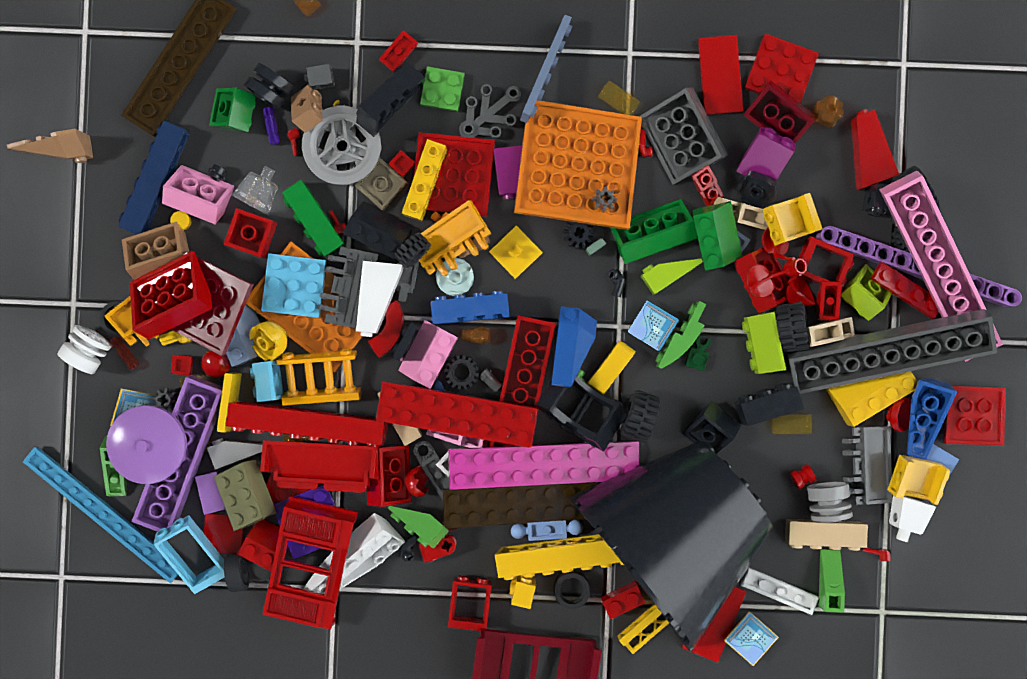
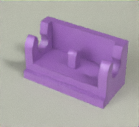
(209, 493)

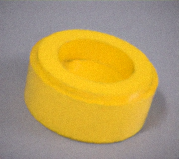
(182, 218)

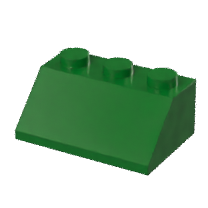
(717, 235)

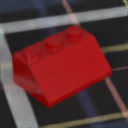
(773, 266)
(390, 487)

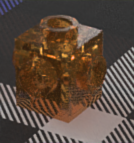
(828, 111)

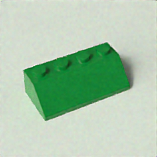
(655, 231)

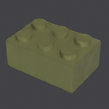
(245, 494)

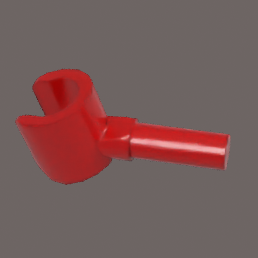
(294, 134)
(338, 227)
(884, 554)

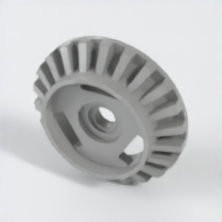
(323, 163)

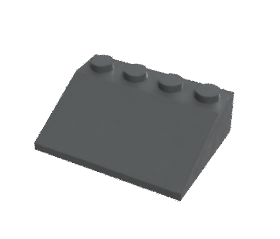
(682, 135)

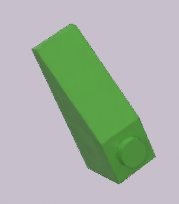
(114, 482)

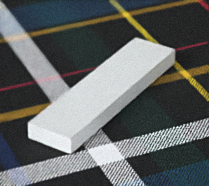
(779, 590)

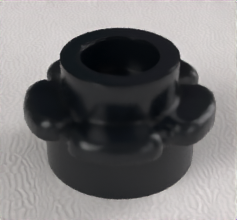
(217, 173)

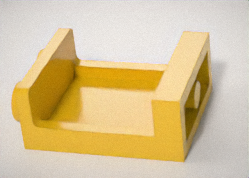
(792, 219)
(918, 479)

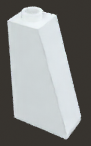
(376, 292)

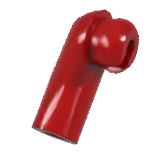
(644, 151)

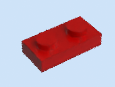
(398, 51)

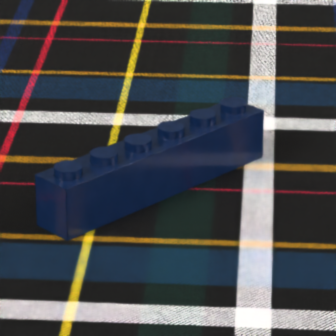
(155, 173)

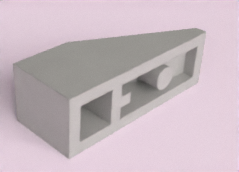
(230, 451)

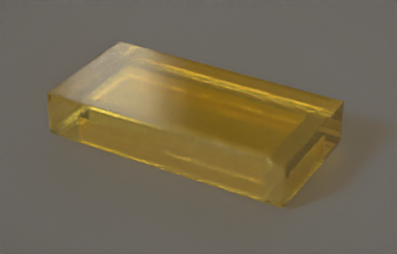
(792, 424)

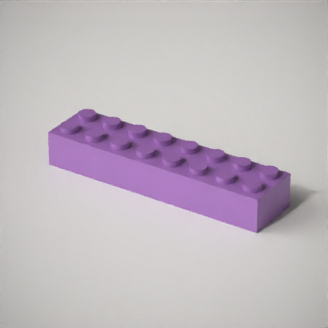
(197, 412)

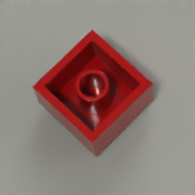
(250, 233)

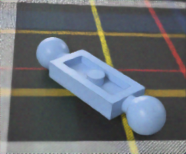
(547, 530)

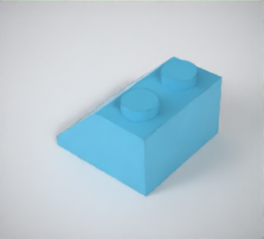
(267, 381)

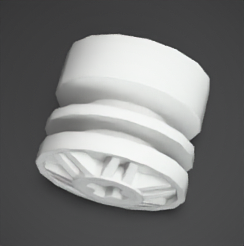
(83, 351)

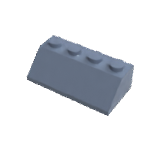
(240, 348)

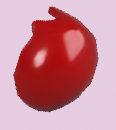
(215, 364)
(415, 481)

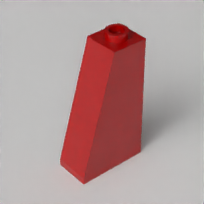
(871, 151)

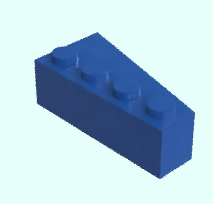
(470, 308)

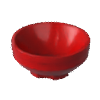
(899, 414)

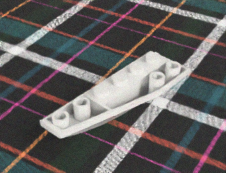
(367, 549)

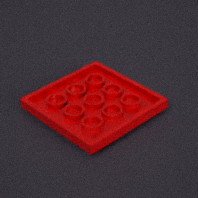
(463, 173)

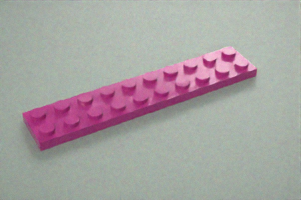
(539, 464)

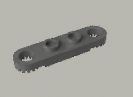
(428, 463)

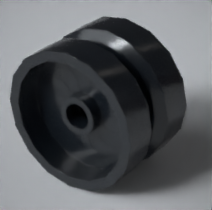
(268, 86)

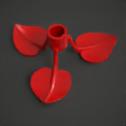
(760, 282)

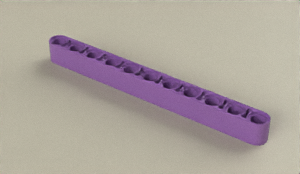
(982, 285)

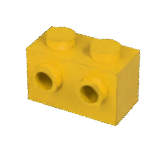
(522, 591)

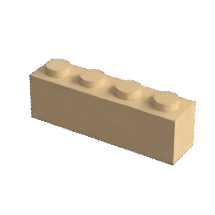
(818, 534)

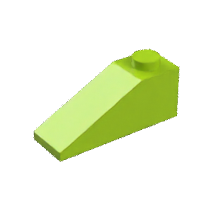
(664, 274)

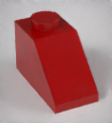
(828, 300)

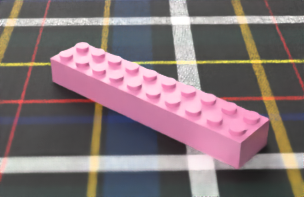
(932, 247)

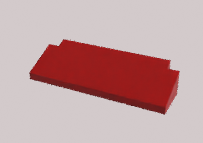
(308, 464)

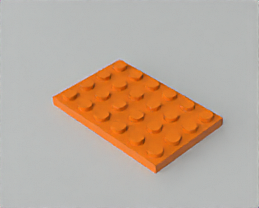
(309, 332)

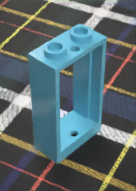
(194, 582)

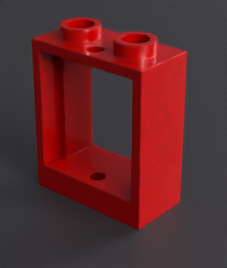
(808, 250)
(466, 622)

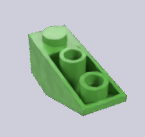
(423, 524)
(831, 581)

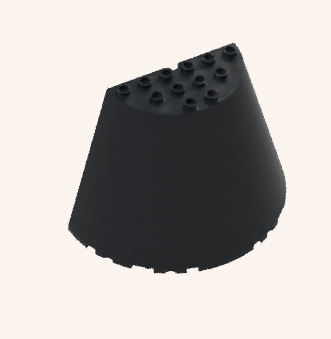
(681, 532)

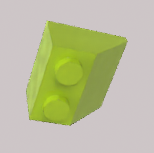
(865, 294)

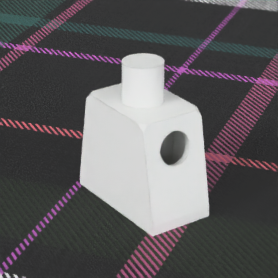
(910, 516)

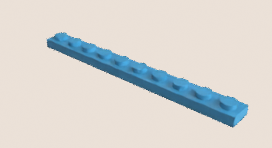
(99, 511)

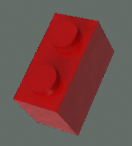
(622, 600)

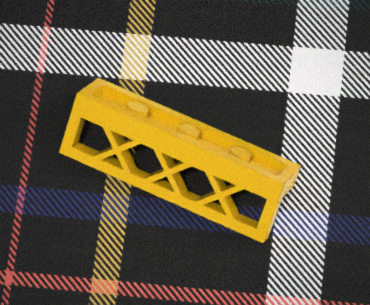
(640, 624)

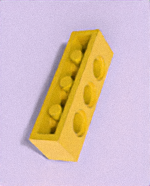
(424, 180)

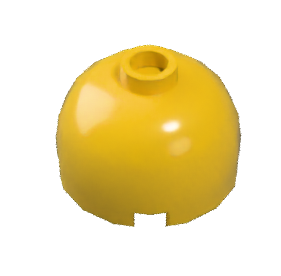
(268, 340)

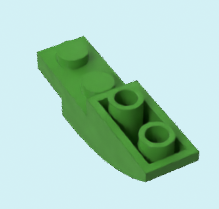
(677, 343)

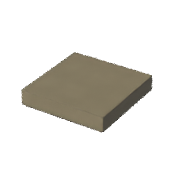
(381, 185)

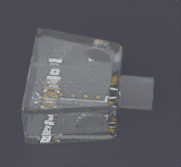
(258, 190)

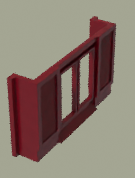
(493, 654)

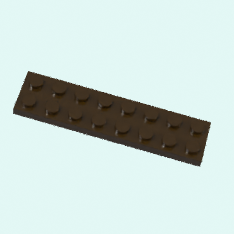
(178, 63)
(510, 504)

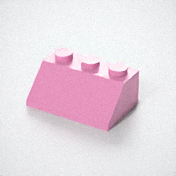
(197, 194)
(428, 354)

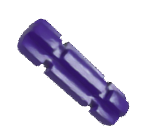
(271, 125)

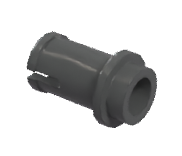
(490, 379)

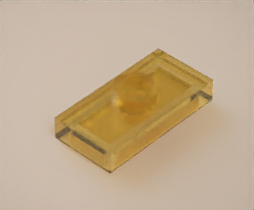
(618, 99)

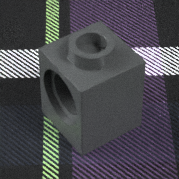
(320, 77)

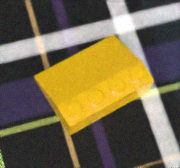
(866, 398)

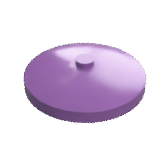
(146, 444)

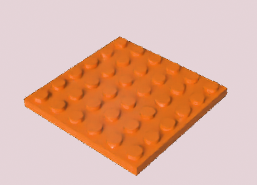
(573, 154)

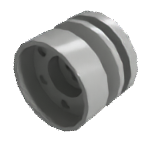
(830, 504)

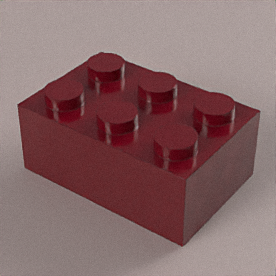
(780, 112)

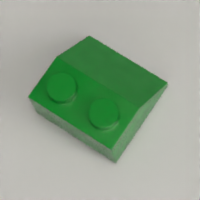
(232, 109)

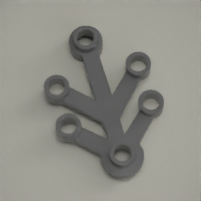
(487, 113)

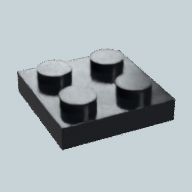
(402, 348)

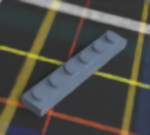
(544, 75)

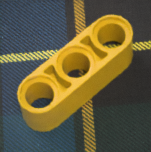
(611, 367)

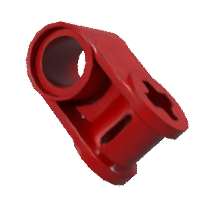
(430, 554)

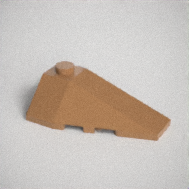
(64, 144)

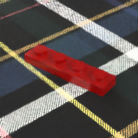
(905, 289)

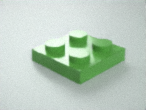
(442, 89)

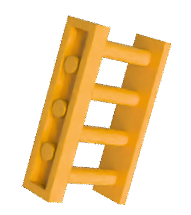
(312, 395)

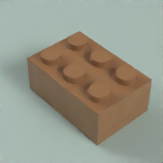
(153, 249)

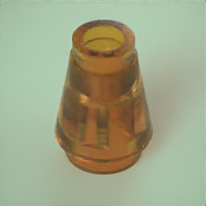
(476, 335)

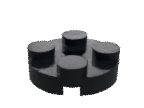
(766, 187)

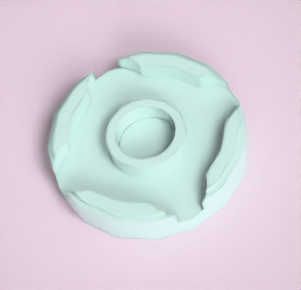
(458, 280)

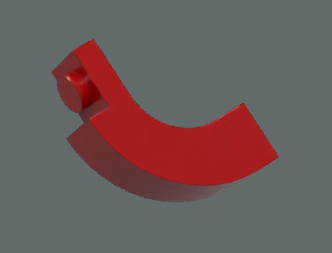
(392, 331)

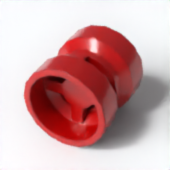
(803, 476)

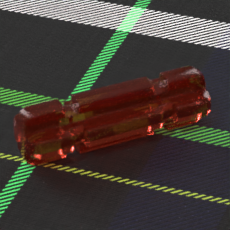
(124, 353)

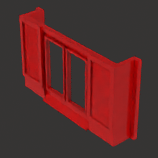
(315, 526)

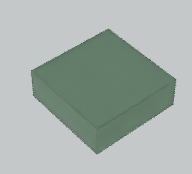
(595, 246)

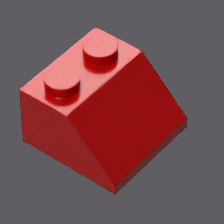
(261, 544)

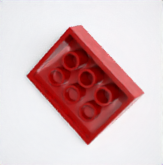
(169, 296)

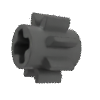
(608, 197)
(171, 396)

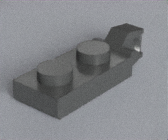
(407, 281)

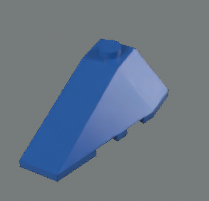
(574, 338)
(927, 413)

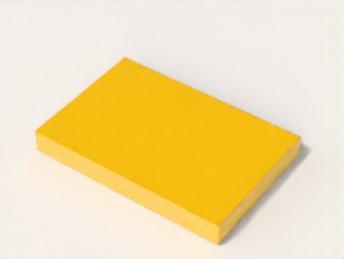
(230, 393)

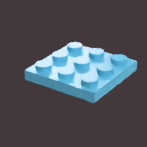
(293, 285)

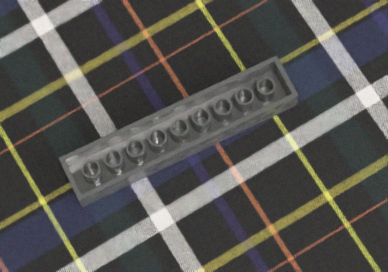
(893, 351)

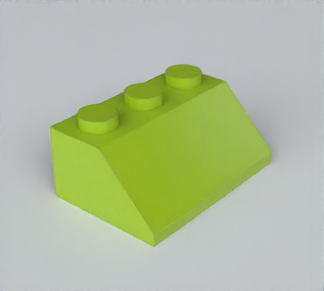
(763, 343)

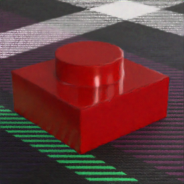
(402, 163)
(182, 365)

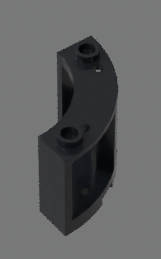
(550, 398)

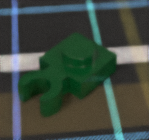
(697, 357)

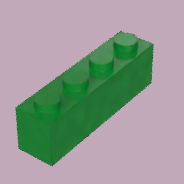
(313, 218)

